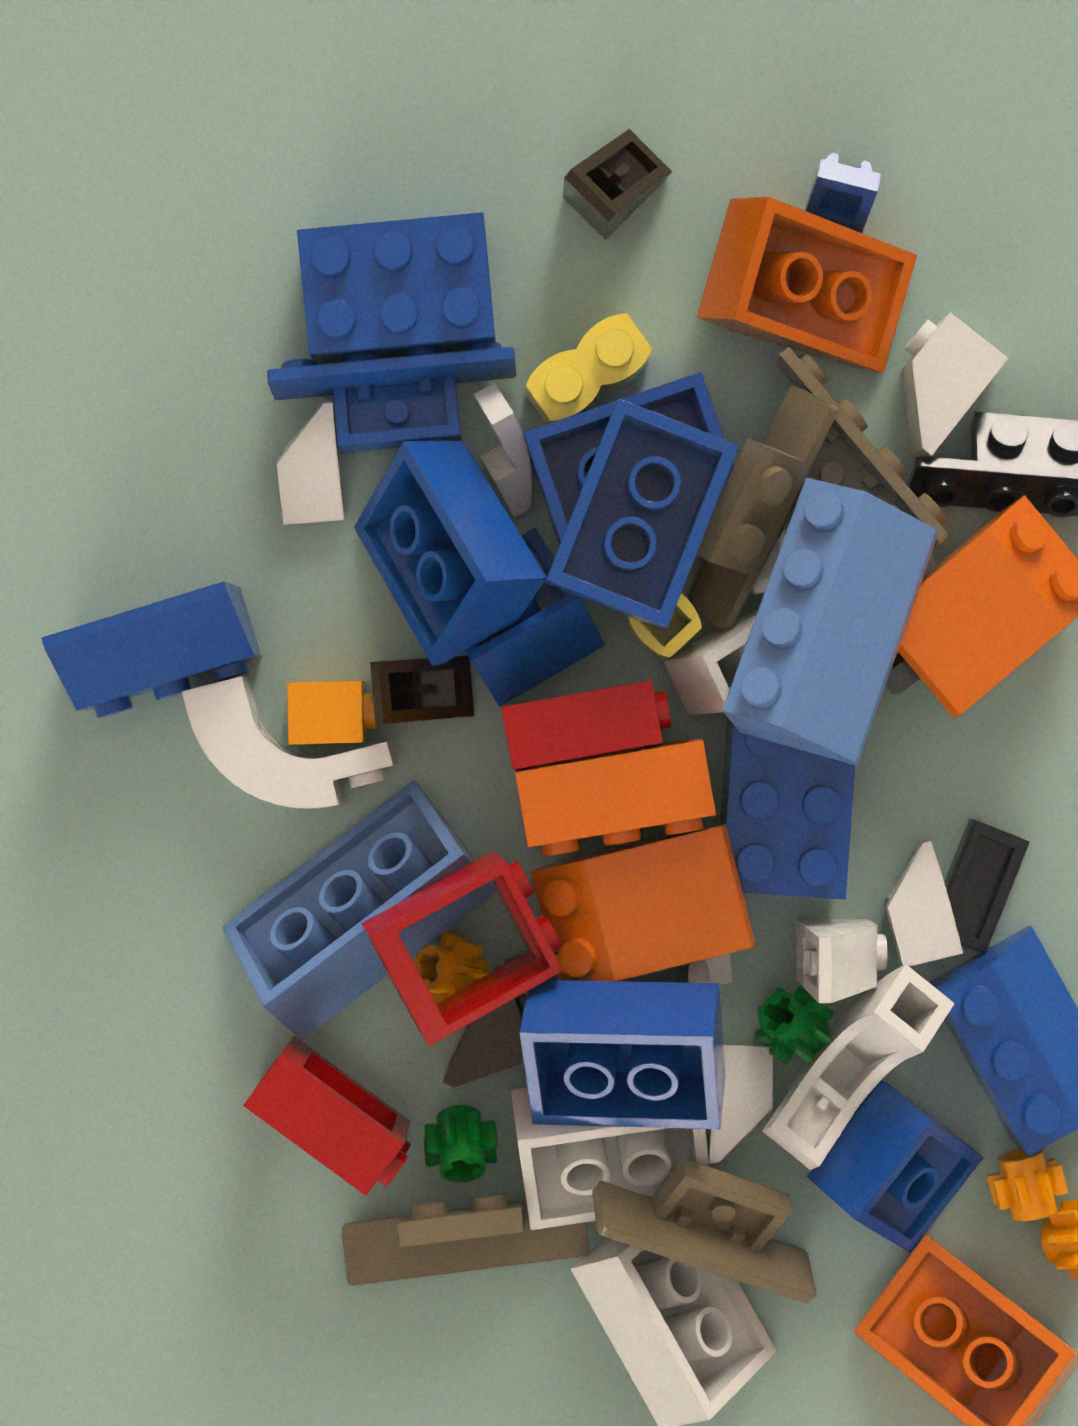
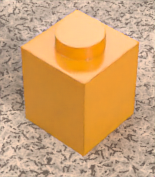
(329, 712)

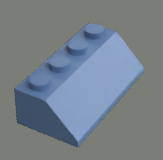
(830, 622)
(306, 933)

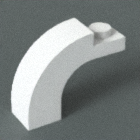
(243, 751)
(865, 1045)

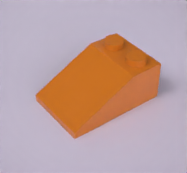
(806, 283)
(990, 606)
(645, 906)
(966, 1341)

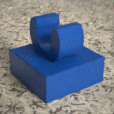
(843, 192)

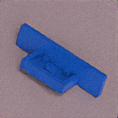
(396, 397)

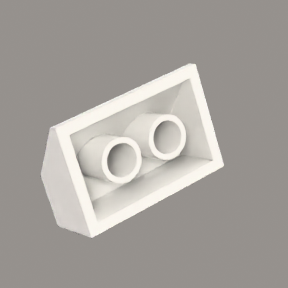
(569, 1160)
(676, 1329)

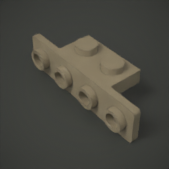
(850, 457)
(757, 504)
(711, 1225)
(454, 1241)

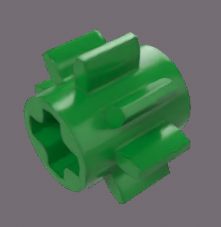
(793, 1024)
(460, 1143)

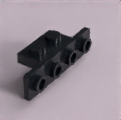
(1008, 461)

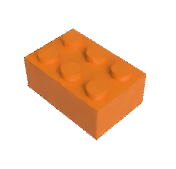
(615, 795)

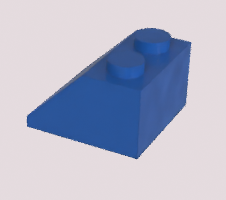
(542, 642)
(895, 1167)

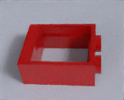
(585, 724)
(489, 992)
(331, 1117)

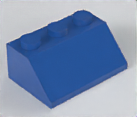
(447, 548)
(154, 649)
(1018, 1037)

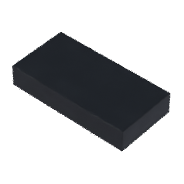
(982, 881)

